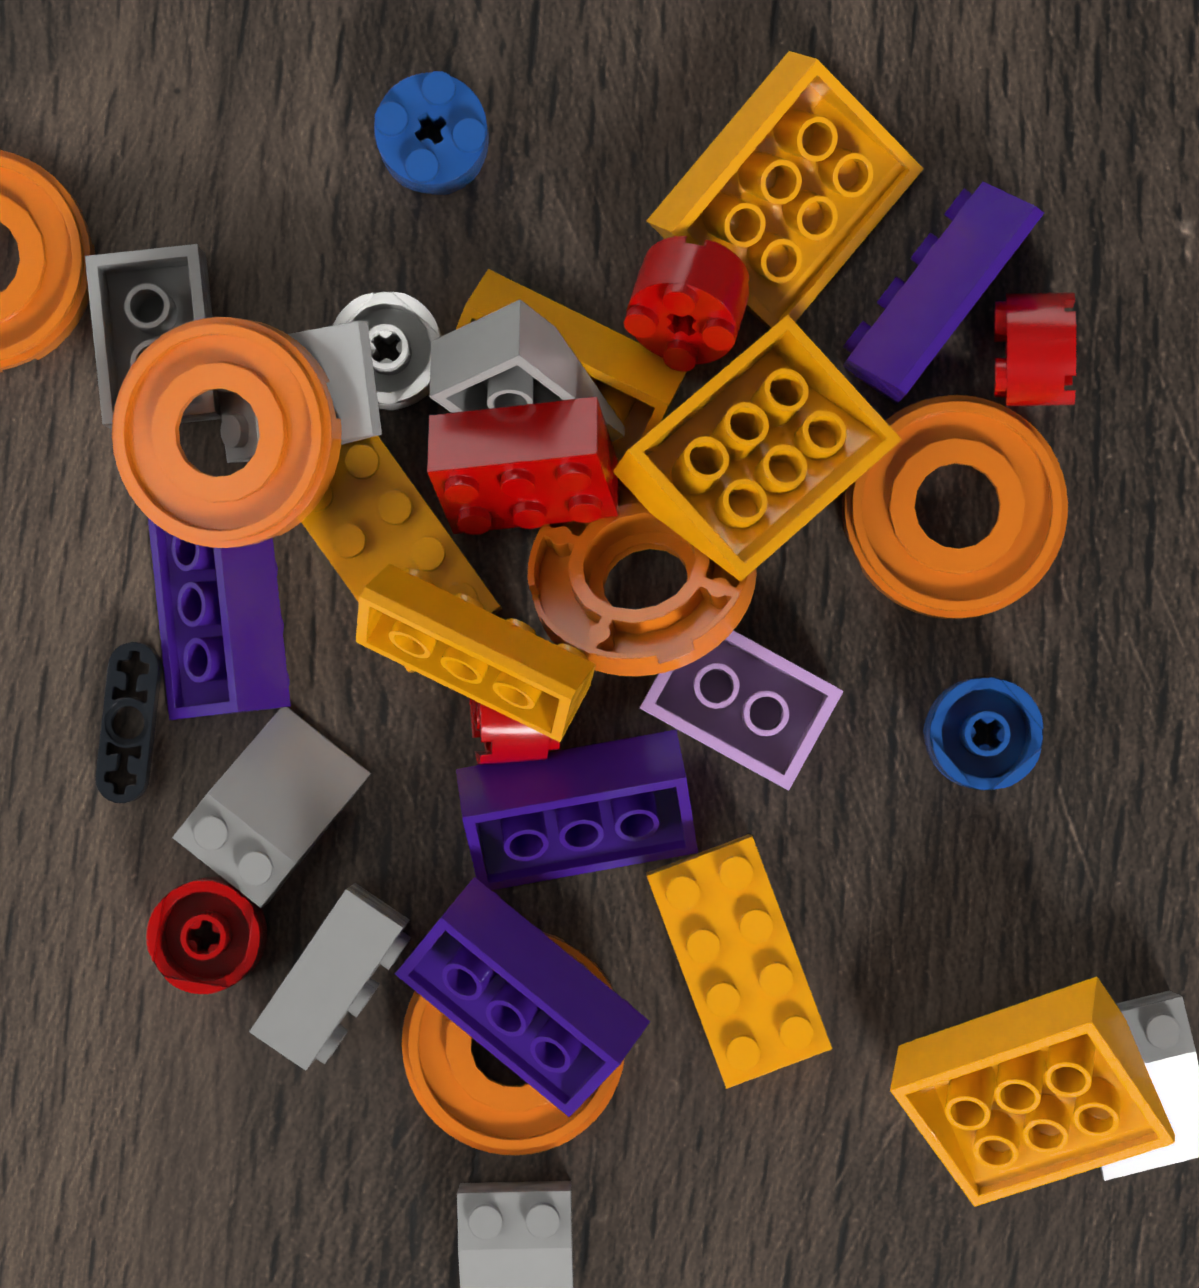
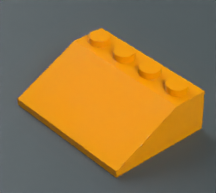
(790, 186)
(757, 451)
(1032, 1093)

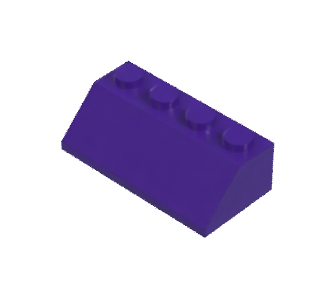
(940, 291)
(219, 627)
(577, 811)
(523, 997)

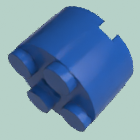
(440, 102)
(1015, 735)

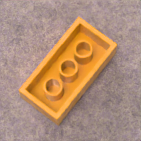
(381, 519)
(738, 961)

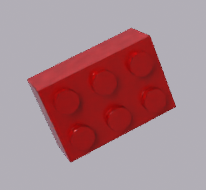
(523, 465)

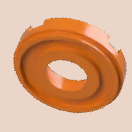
(51, 277)
(295, 423)
(976, 578)
(568, 592)
(477, 1108)

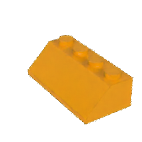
(624, 371)
(473, 650)

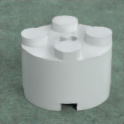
(411, 323)

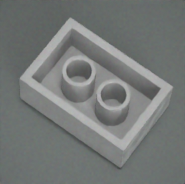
(137, 301)
(332, 978)

